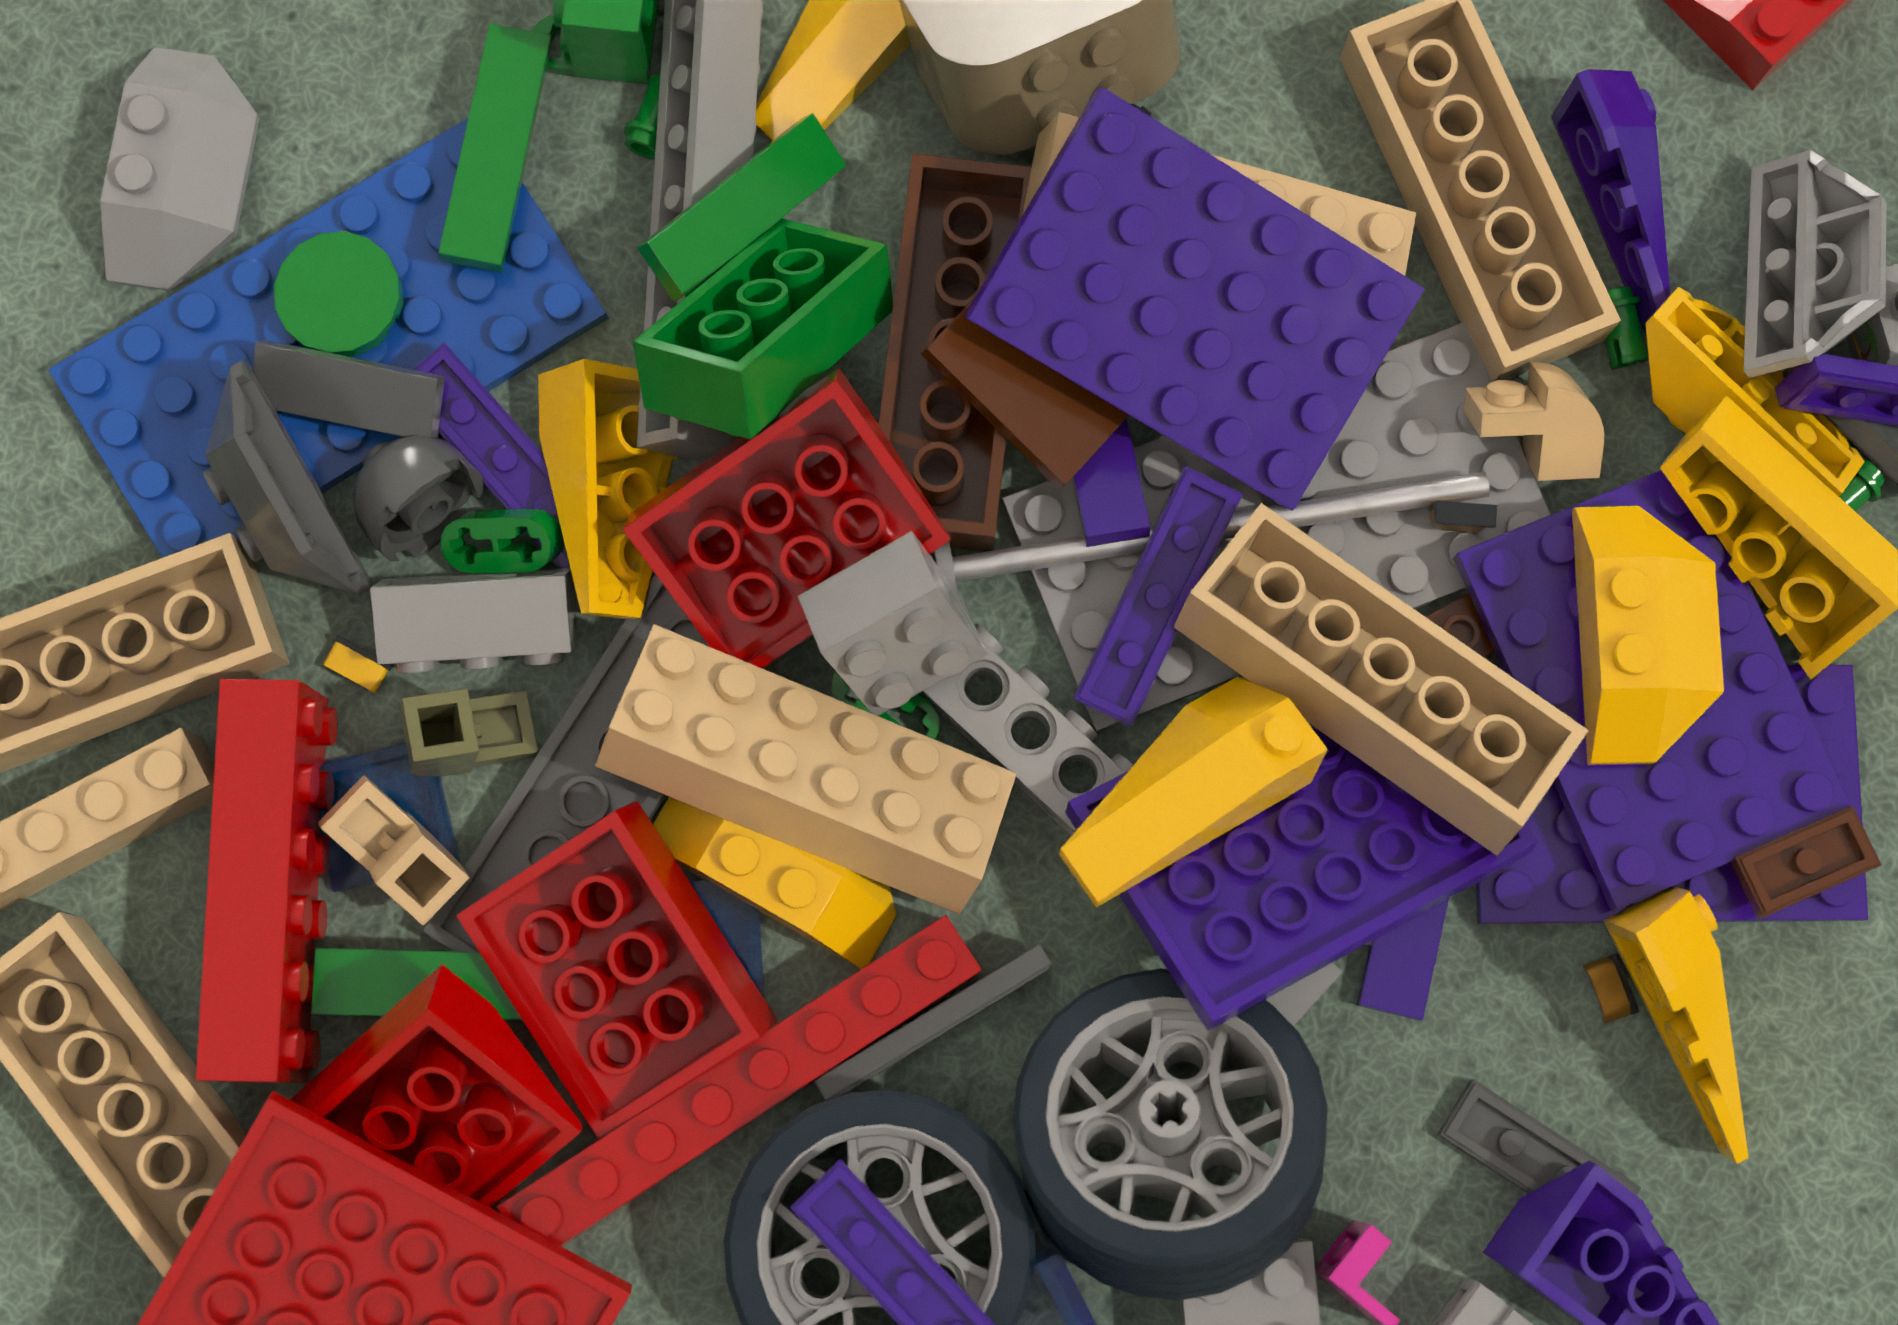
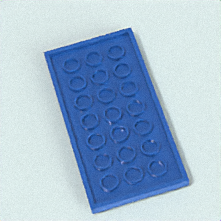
(159, 379)

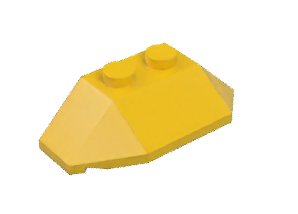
(1700, 360)
(1643, 633)
(795, 888)

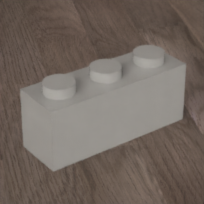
(474, 619)

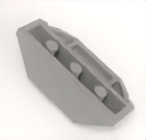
(175, 169)
(1810, 261)

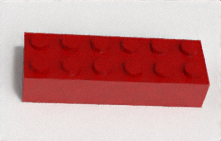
(265, 882)

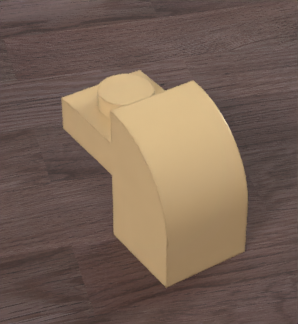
(1552, 415)
(394, 849)

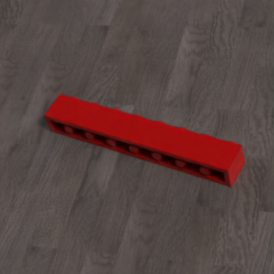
(745, 1085)

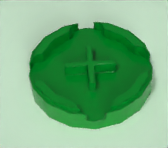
(338, 294)

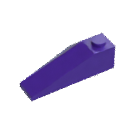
(1615, 155)
(1596, 1254)

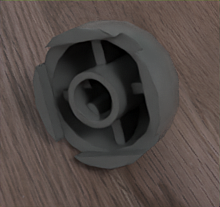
(412, 493)

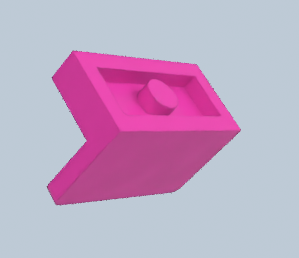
(1349, 1262)

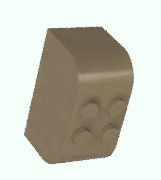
(1017, 63)

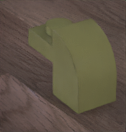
(454, 733)

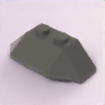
(275, 492)

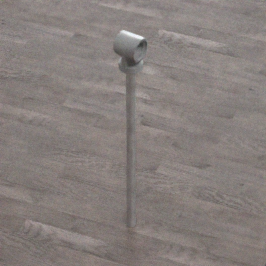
(1305, 514)

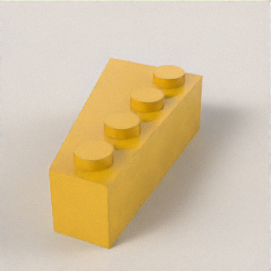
(1787, 534)

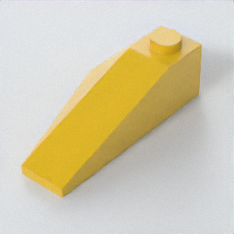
(830, 61)
(599, 479)
(1196, 781)
(1681, 982)

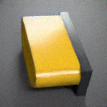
(356, 664)

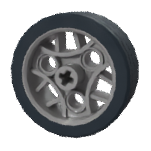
(876, 1126)
(1169, 1138)

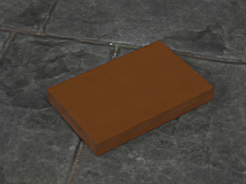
(1027, 402)

